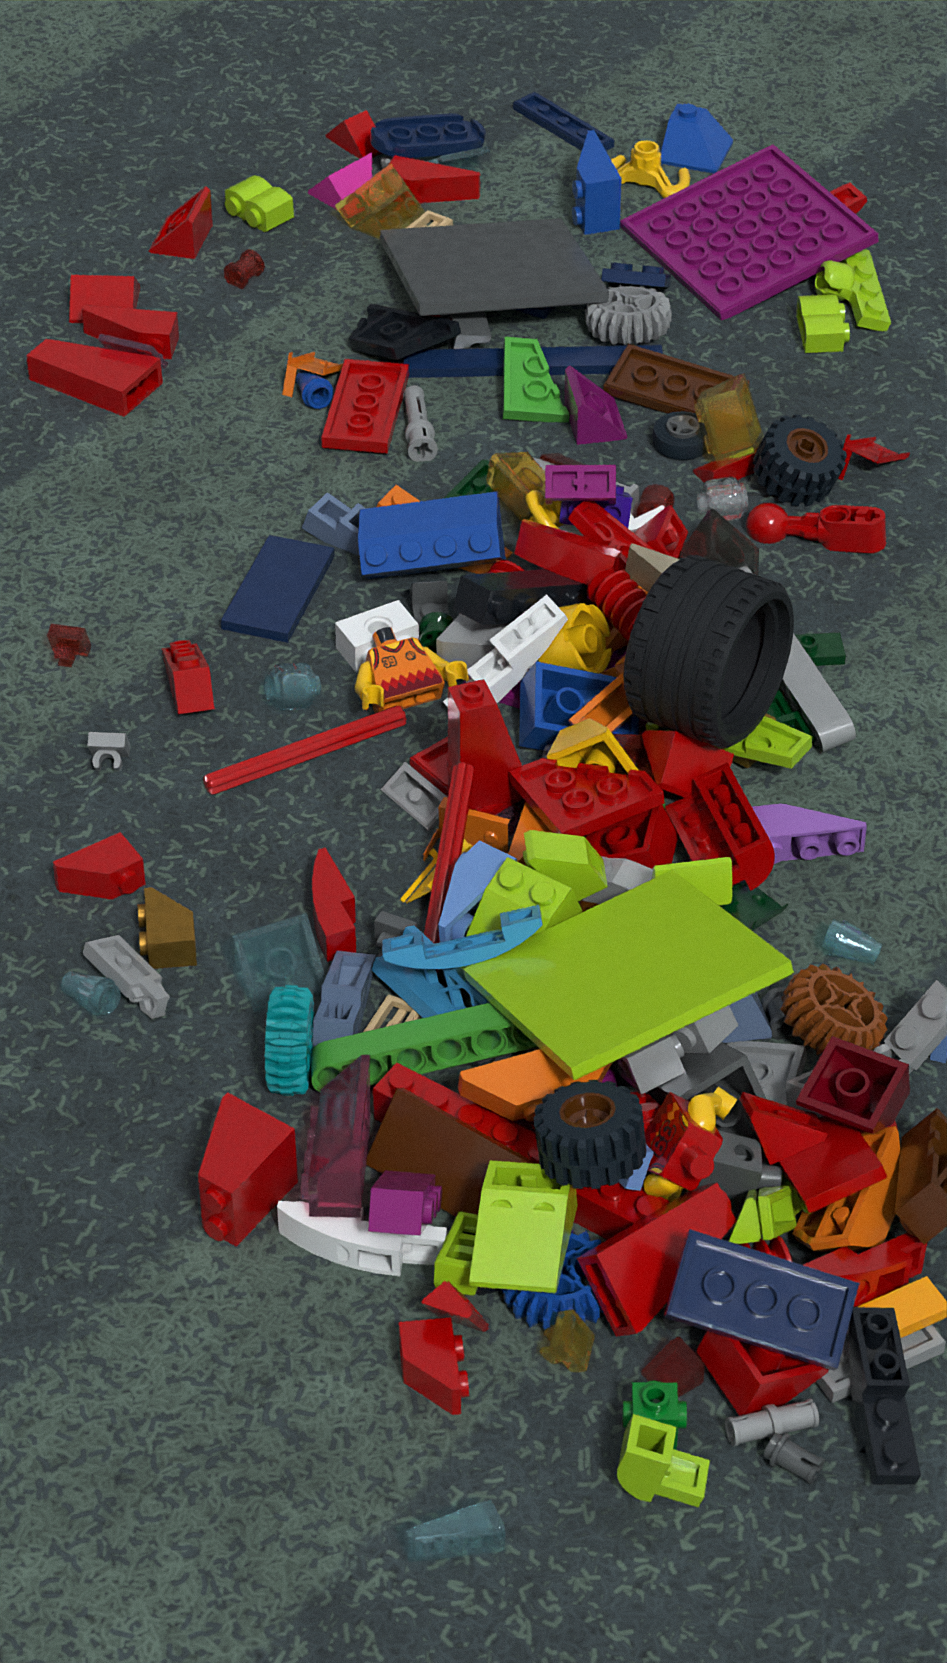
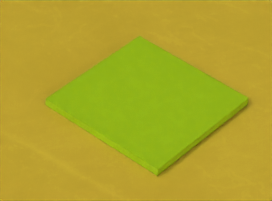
(627, 973)

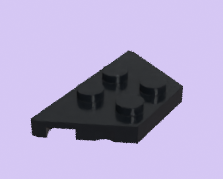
(399, 332)

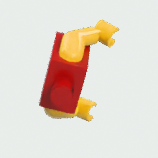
(684, 1142)

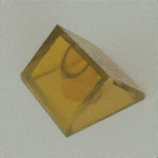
(513, 478)

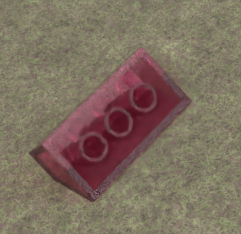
(339, 1144)

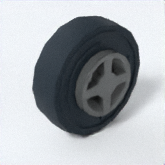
(679, 436)

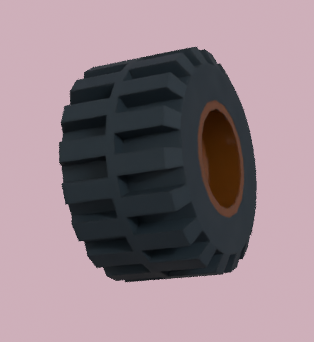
(799, 460)
(590, 1134)

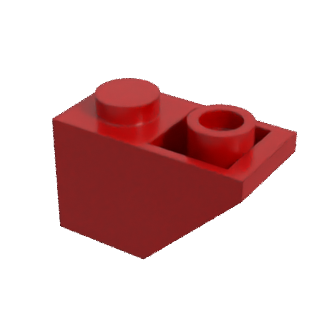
(431, 1361)

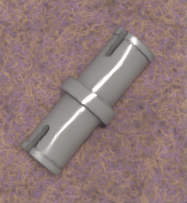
(771, 1421)

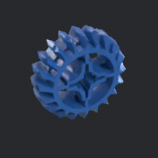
(570, 1292)

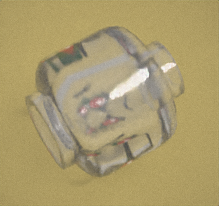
(724, 496)

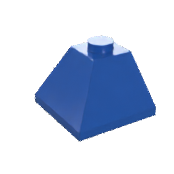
(695, 140)

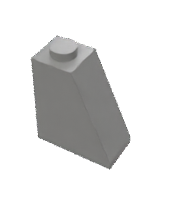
(467, 640)

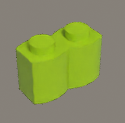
(259, 203)
(822, 323)

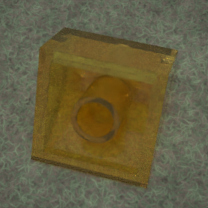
(729, 419)

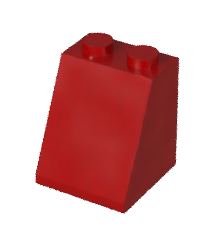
(244, 1169)

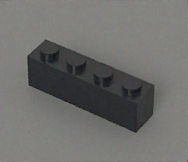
(507, 595)

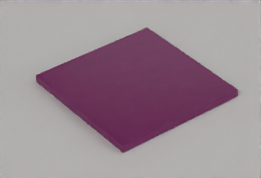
(748, 232)

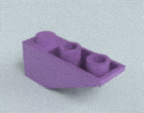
(809, 833)

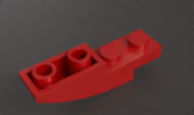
(877, 1269)

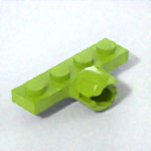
(858, 283)

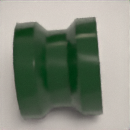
(430, 626)

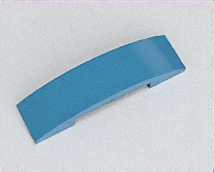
(411, 951)

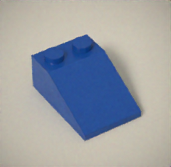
(596, 189)
(552, 697)

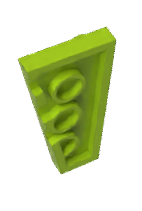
(768, 743)

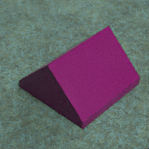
(591, 410)

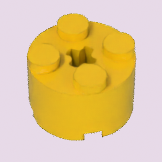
(581, 640)

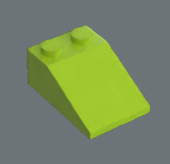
(521, 887)

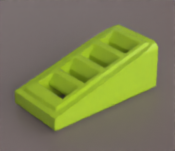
(776, 1211)
(456, 1254)

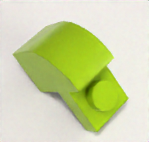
(653, 1467)

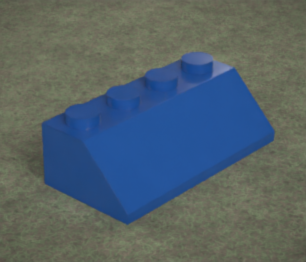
(430, 535)

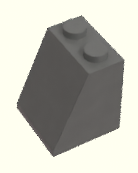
(706, 1072)

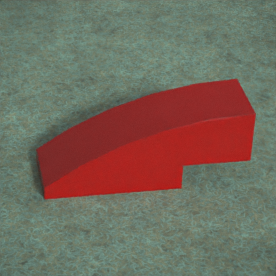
(564, 552)
(332, 907)

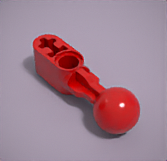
(835, 527)

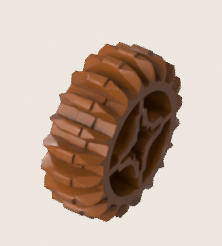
(831, 1004)

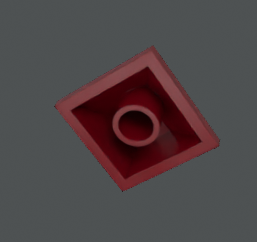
(856, 1086)

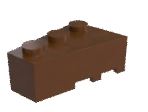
(923, 1178)

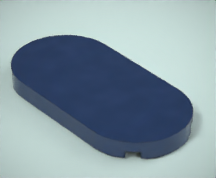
(426, 135)

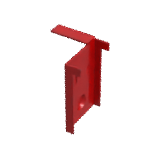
(867, 448)

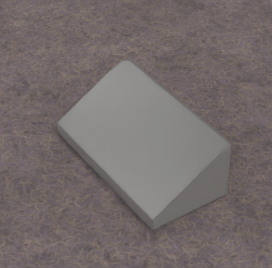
(415, 795)

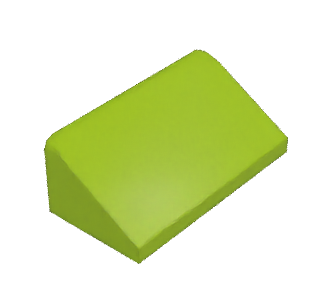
(709, 876)
(747, 1223)

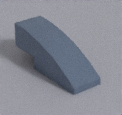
(334, 523)
(343, 996)

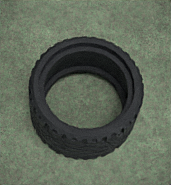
(708, 650)

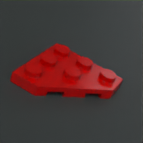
(585, 796)

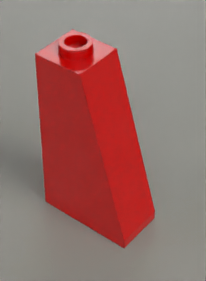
(95, 374)
(481, 740)
(638, 1265)

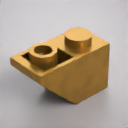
(168, 933)

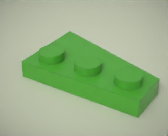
(528, 385)

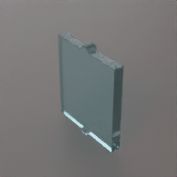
(460, 157)

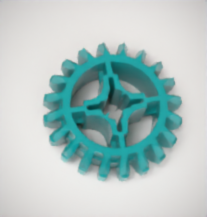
(289, 1040)

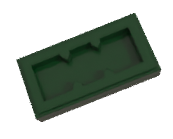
(823, 648)

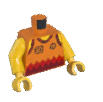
(403, 673)

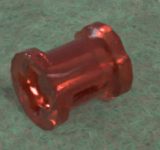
(246, 267)

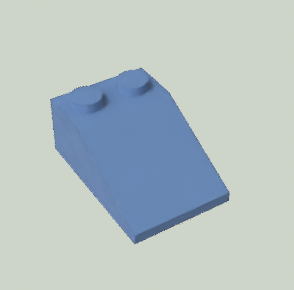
(468, 882)

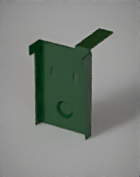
(752, 907)

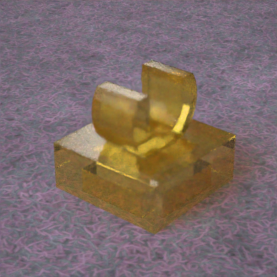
(570, 1342)

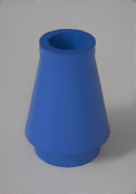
(314, 389)

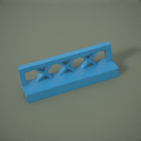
(422, 988)

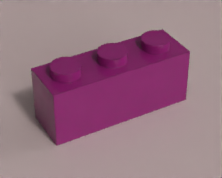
(404, 1203)

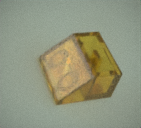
(380, 204)

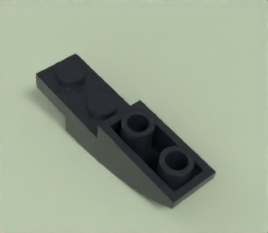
(878, 1396)

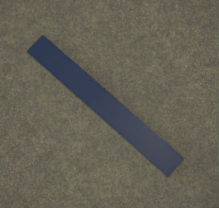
(490, 361)

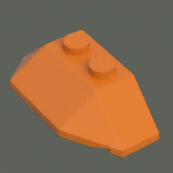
(518, 1083)
(860, 1218)

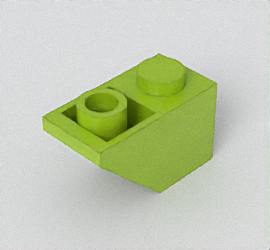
(566, 860)

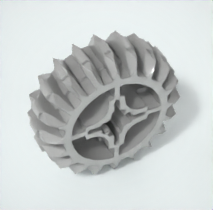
(630, 315)

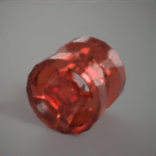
(655, 496)

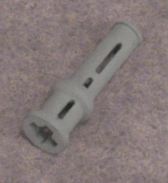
(419, 430)

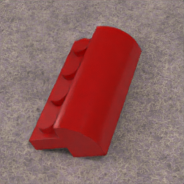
(723, 824)

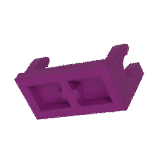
(580, 483)

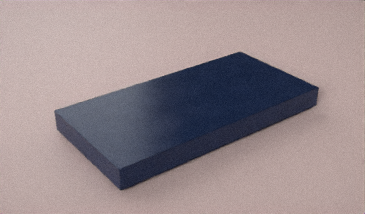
(278, 588)
(761, 1300)

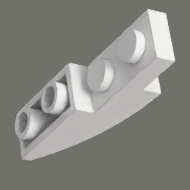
(352, 1245)

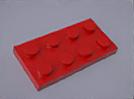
(365, 406)

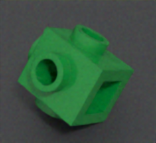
(656, 1402)

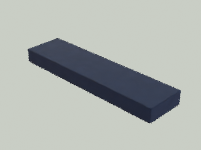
(558, 121)

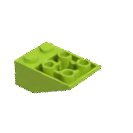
(521, 1229)

